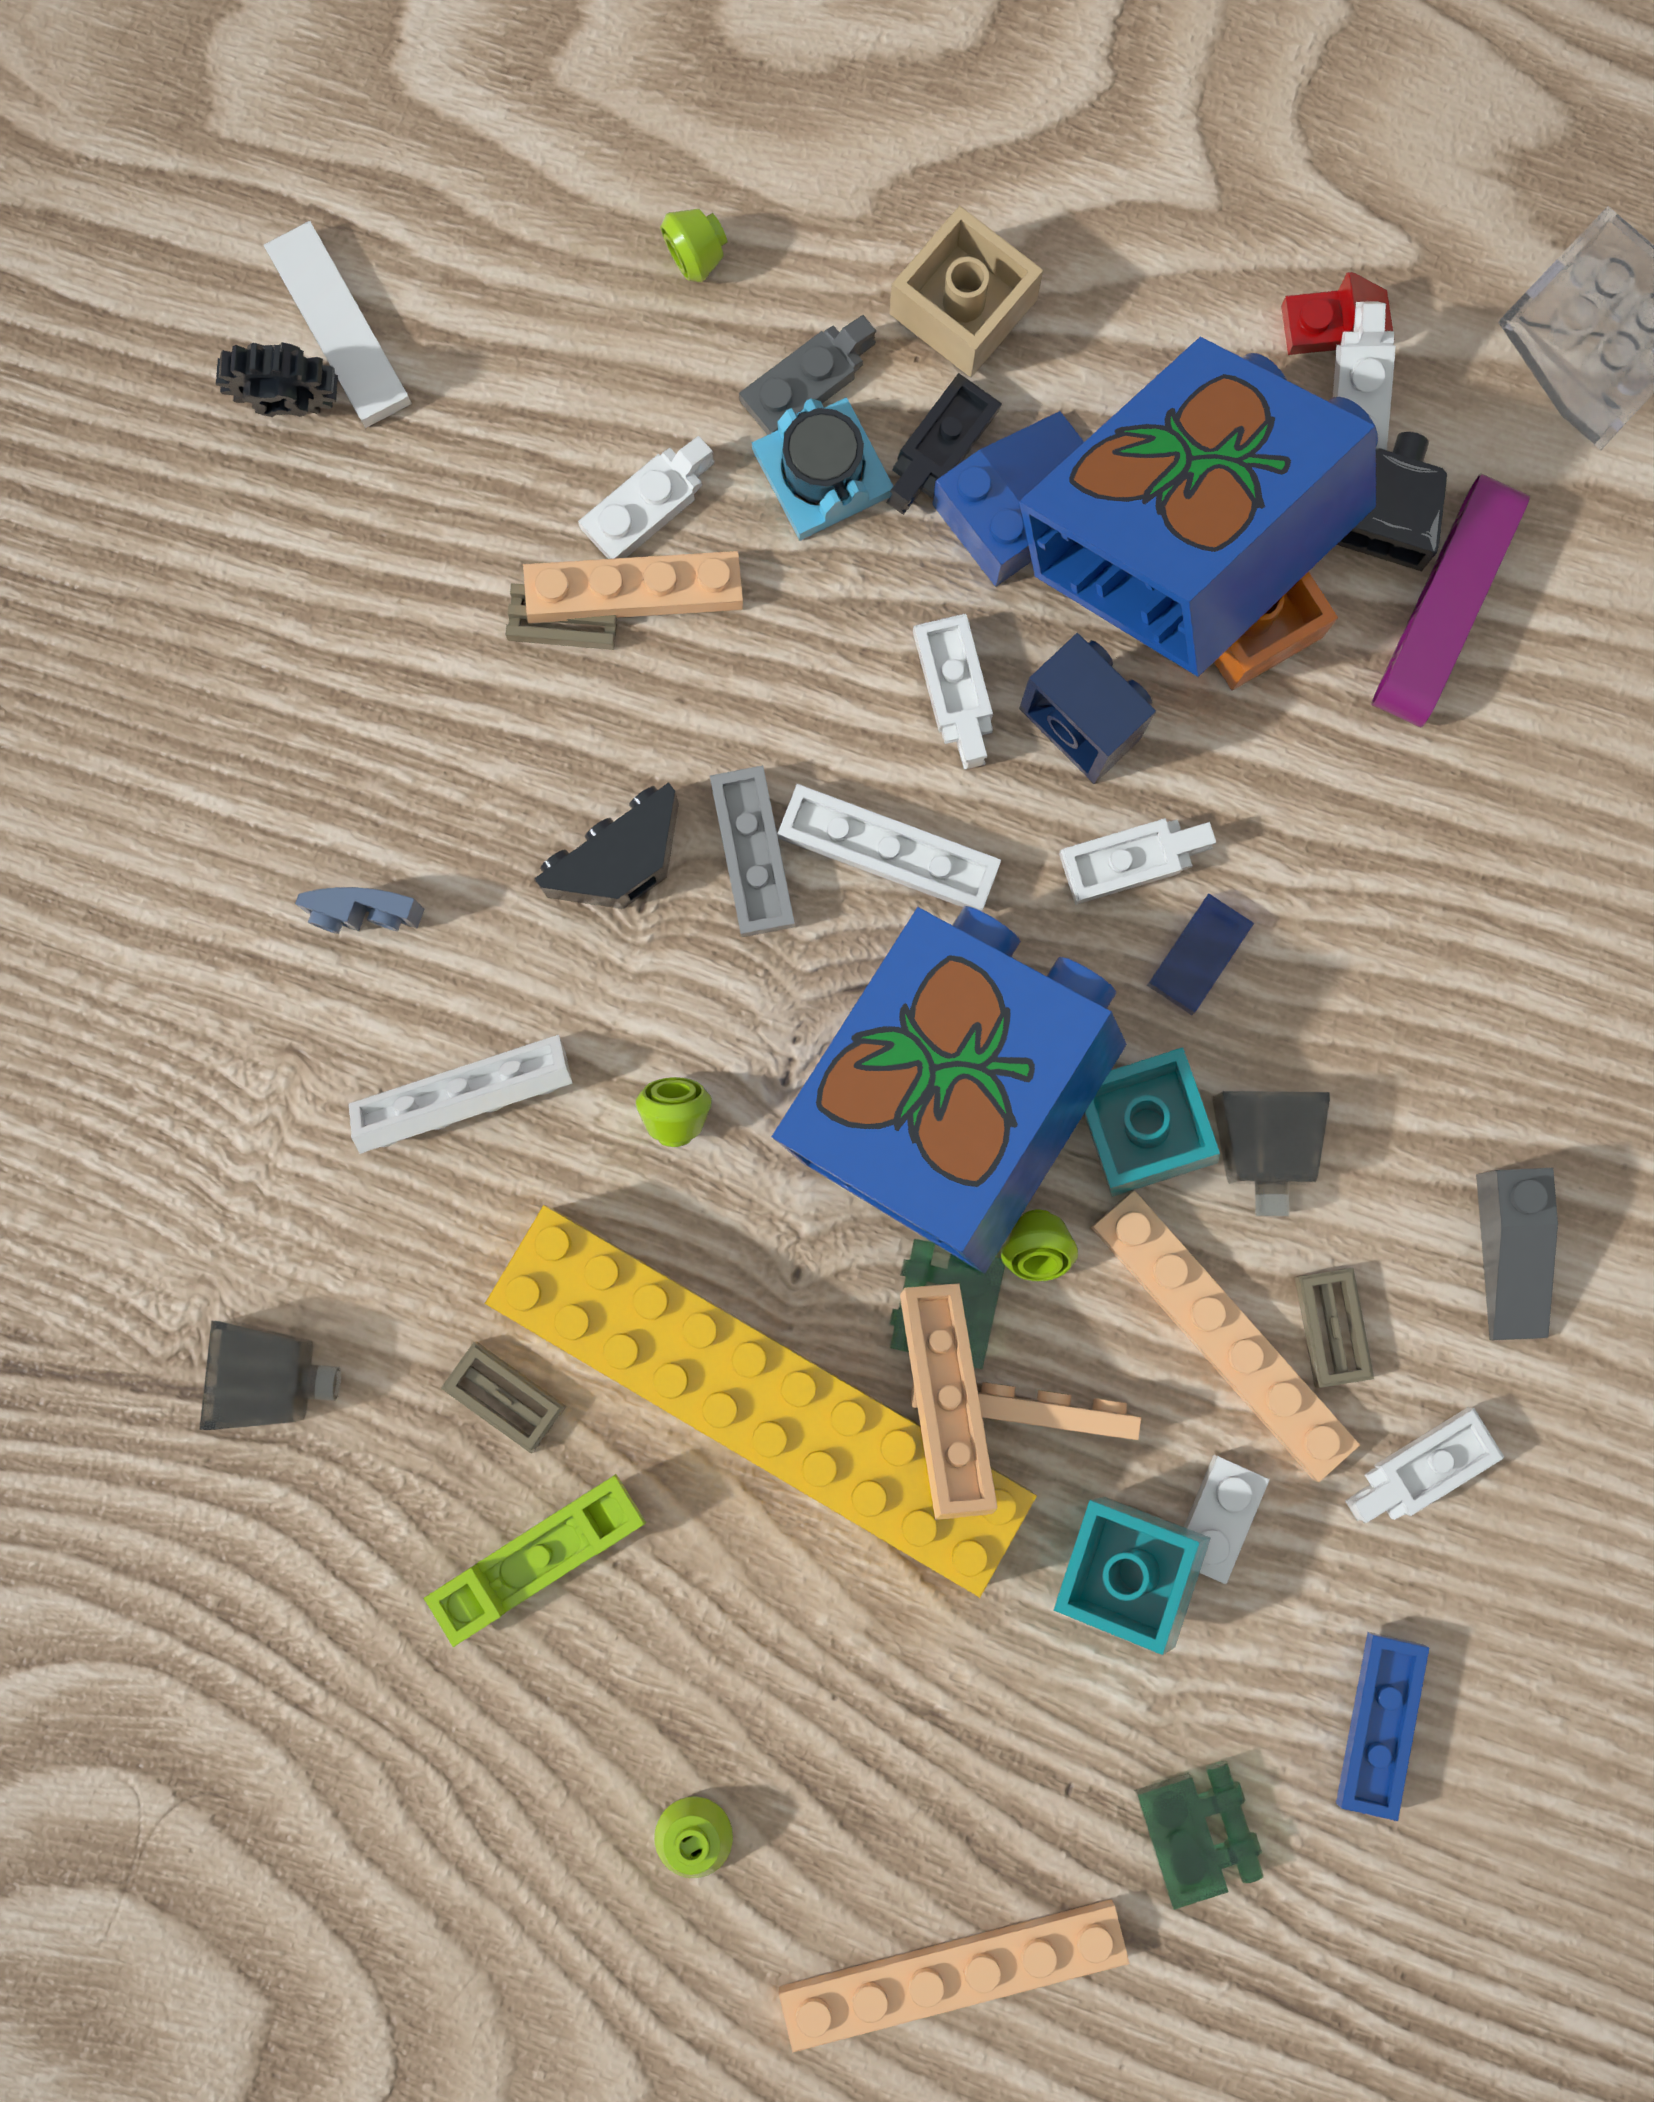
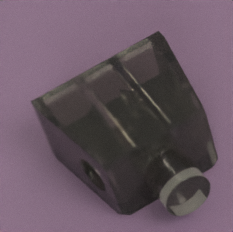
(1271, 1142)
(261, 1377)

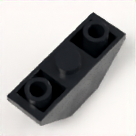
(619, 856)

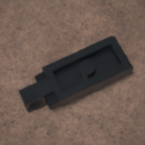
(941, 440)

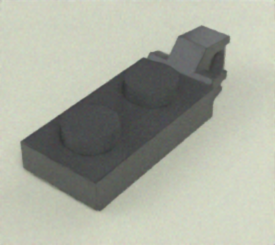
(810, 372)

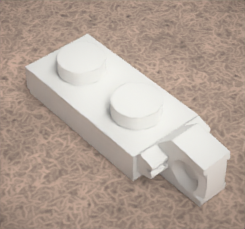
(1367, 366)
(647, 500)
(955, 685)
(1132, 858)
(1427, 1468)

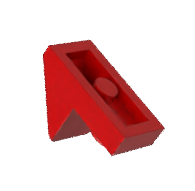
(1318, 319)

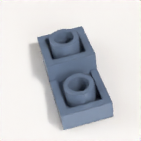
(348, 905)

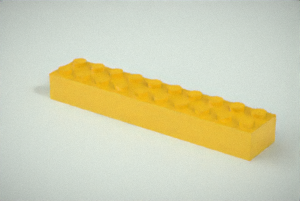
(748, 1394)

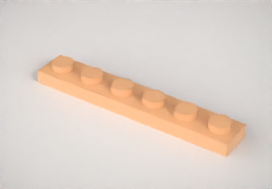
(1225, 1336)
(952, 1975)

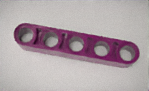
(1450, 600)

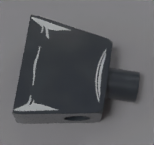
(1407, 509)

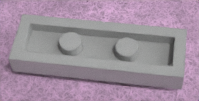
(752, 851)

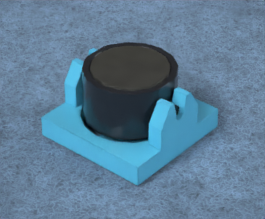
(822, 463)

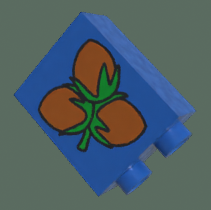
(1202, 502)
(956, 1082)

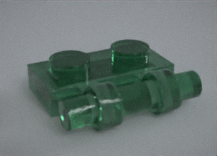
(977, 1289)
(1182, 1840)

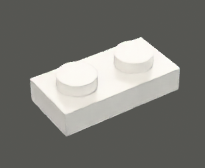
(1225, 1513)

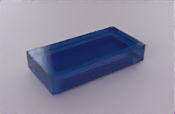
(1200, 954)

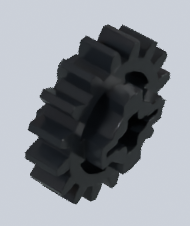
(276, 379)

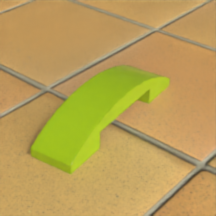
(534, 1560)

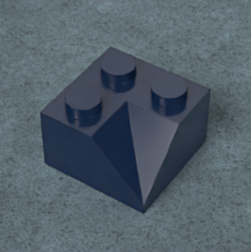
(1087, 706)

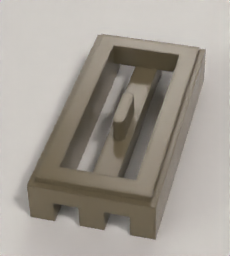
(552, 636)
(1313, 1333)
(542, 1424)

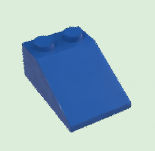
(984, 493)

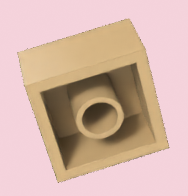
(965, 291)

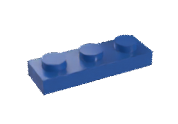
(1382, 1726)

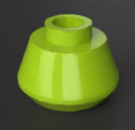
(694, 242)
(674, 1110)
(1039, 1247)
(708, 1830)

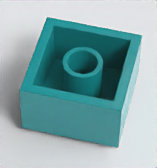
(1150, 1123)
(1132, 1574)

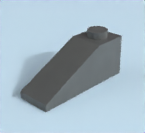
(1518, 1250)

